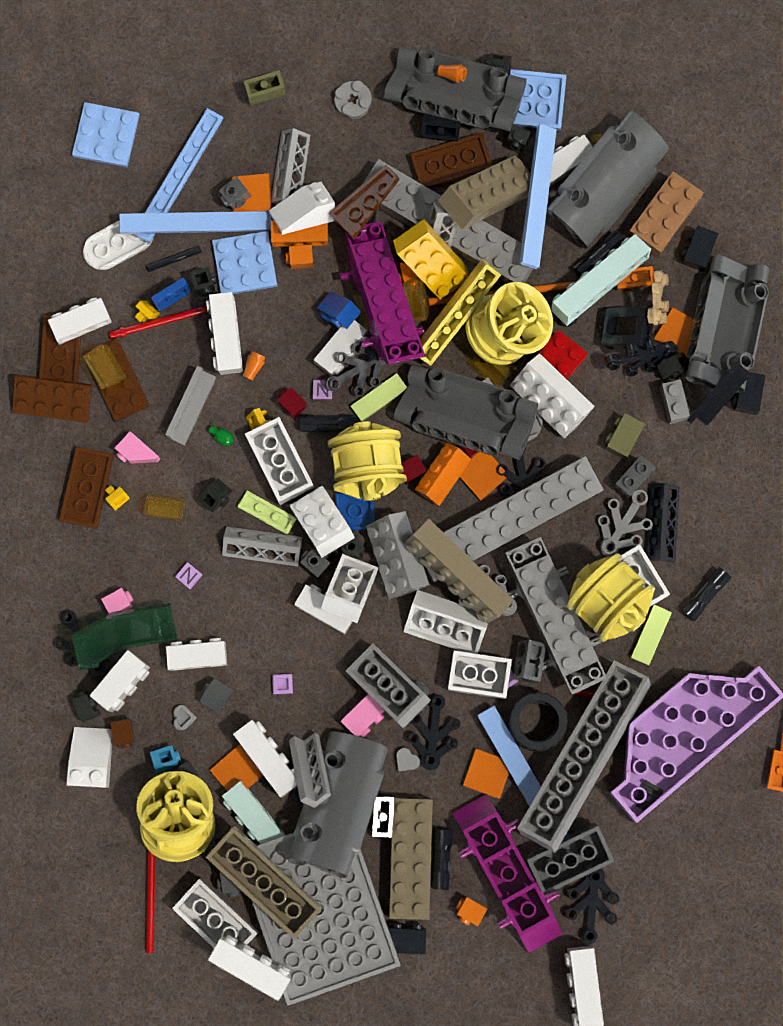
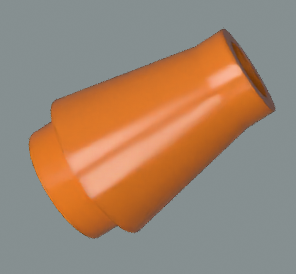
(453, 72)
(253, 365)

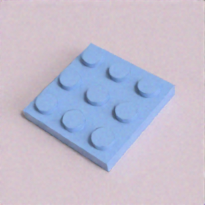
(541, 99)
(105, 134)
(245, 263)

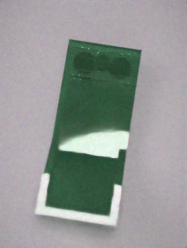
(123, 631)

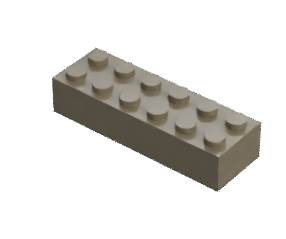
(487, 192)
(458, 571)
(411, 859)
(264, 882)

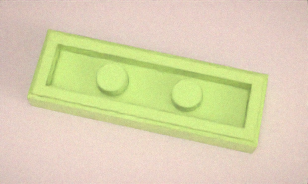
(379, 397)
(267, 512)
(651, 635)

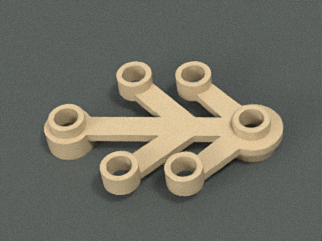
(654, 313)

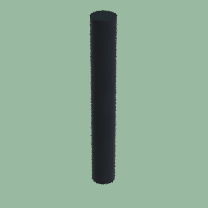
(174, 258)

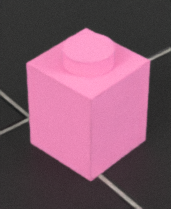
(118, 601)

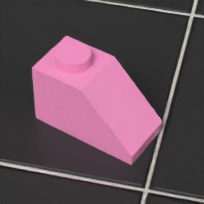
(135, 450)

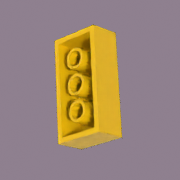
(431, 259)

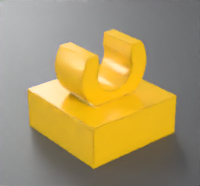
(146, 312)
(256, 418)
(116, 497)

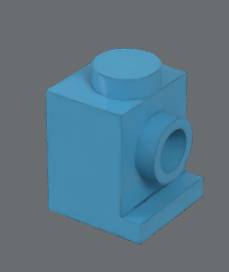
(160, 755)

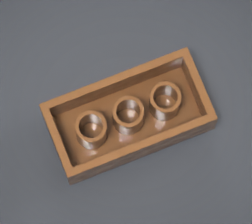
(666, 213)

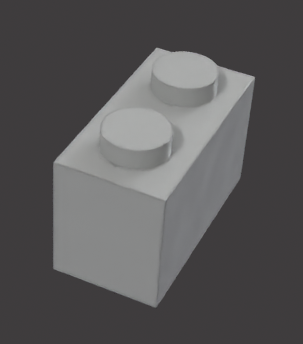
(674, 401)

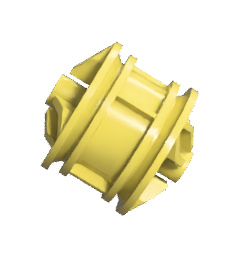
(521, 313)
(367, 461)
(610, 597)
(189, 825)

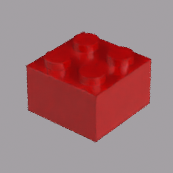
(563, 354)

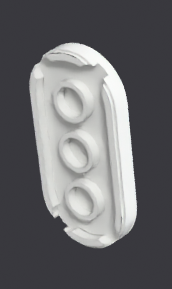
(111, 247)

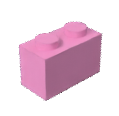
(363, 716)

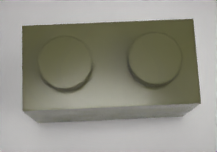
(264, 87)
(624, 436)

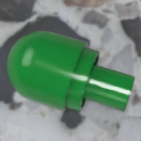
(222, 436)

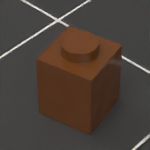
(123, 733)

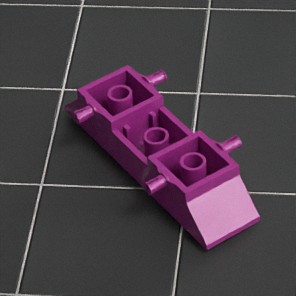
(383, 296)
(518, 892)

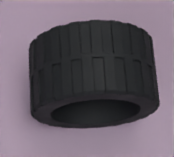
(537, 698)

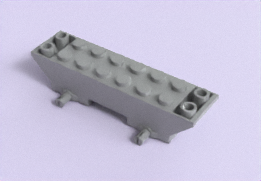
(560, 628)

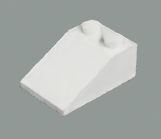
(303, 209)
(90, 757)

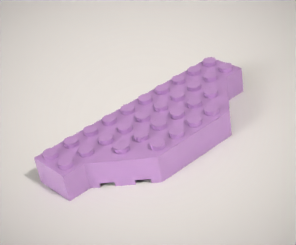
(687, 731)

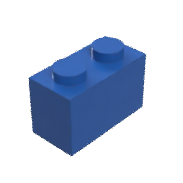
(338, 310)

